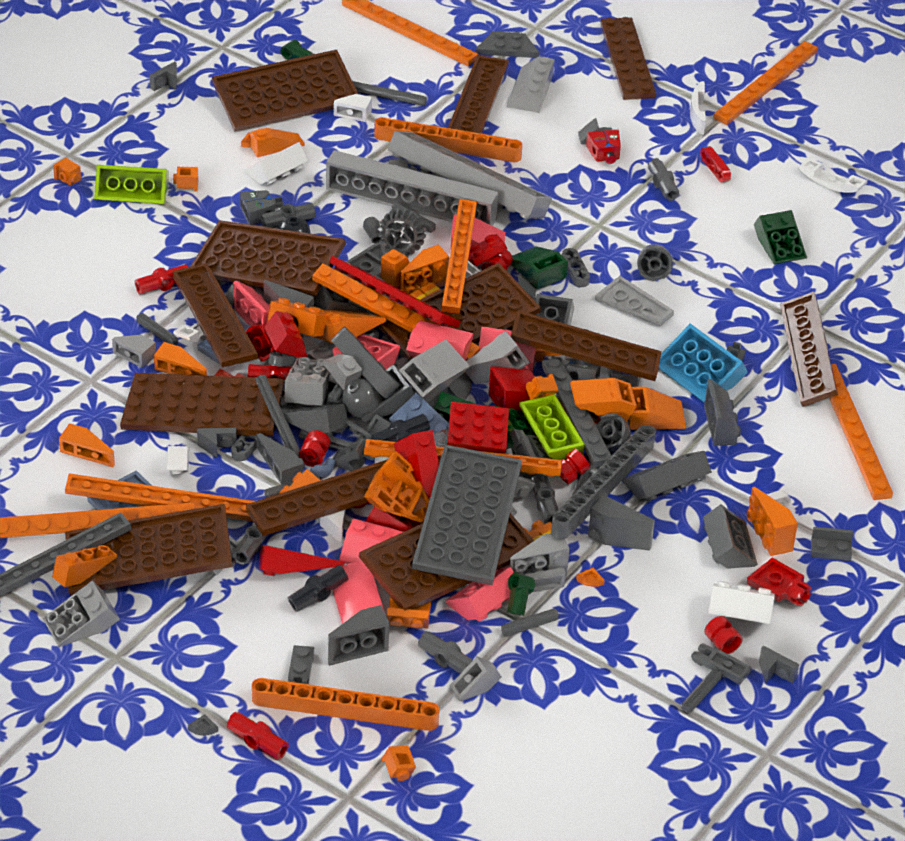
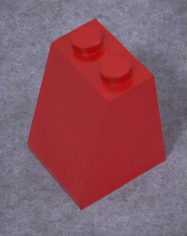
(508, 386)

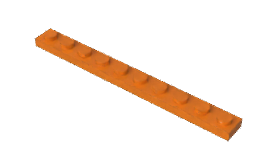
(412, 30)
(765, 83)
(459, 256)
(373, 300)
(859, 441)
(530, 465)
(151, 495)
(62, 522)

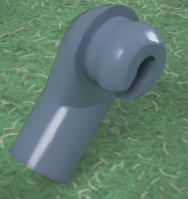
(324, 470)

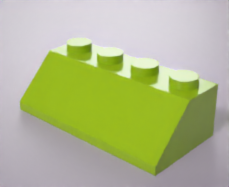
(131, 184)
(552, 426)

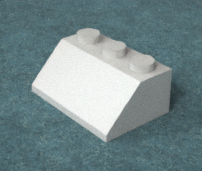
(278, 164)
(741, 602)

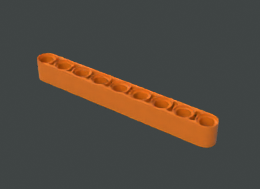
(454, 140)
(345, 704)

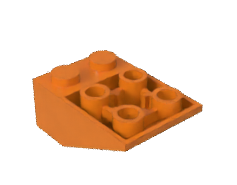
(426, 267)
(604, 396)
(656, 410)
(772, 523)

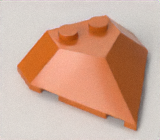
(397, 491)

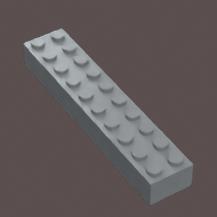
(461, 169)
(409, 188)

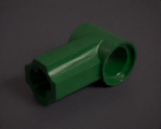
(294, 50)
(520, 588)

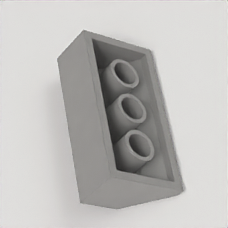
(532, 85)

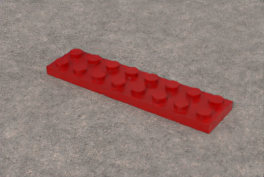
(394, 293)

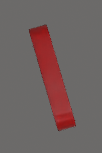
(715, 164)

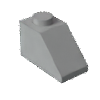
(134, 349)
(343, 369)
(475, 679)

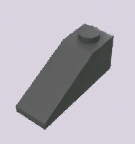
(279, 458)

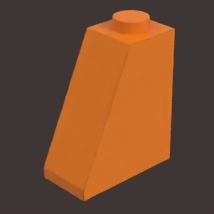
(391, 267)

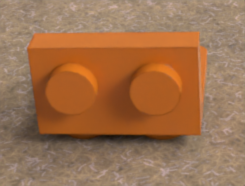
(414, 618)

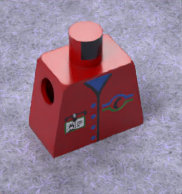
(604, 145)

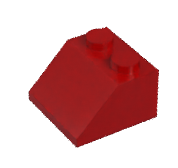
(285, 335)

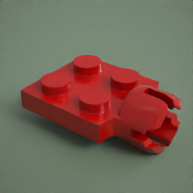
(486, 249)
(782, 581)

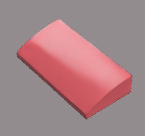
(357, 592)

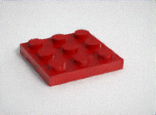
(478, 427)

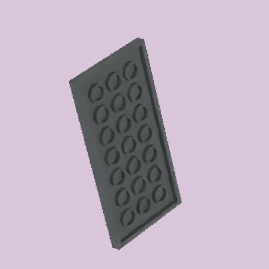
(467, 515)

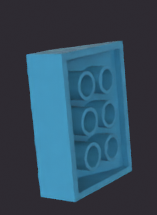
(696, 358)

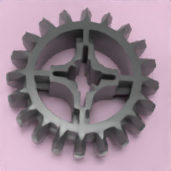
(414, 236)

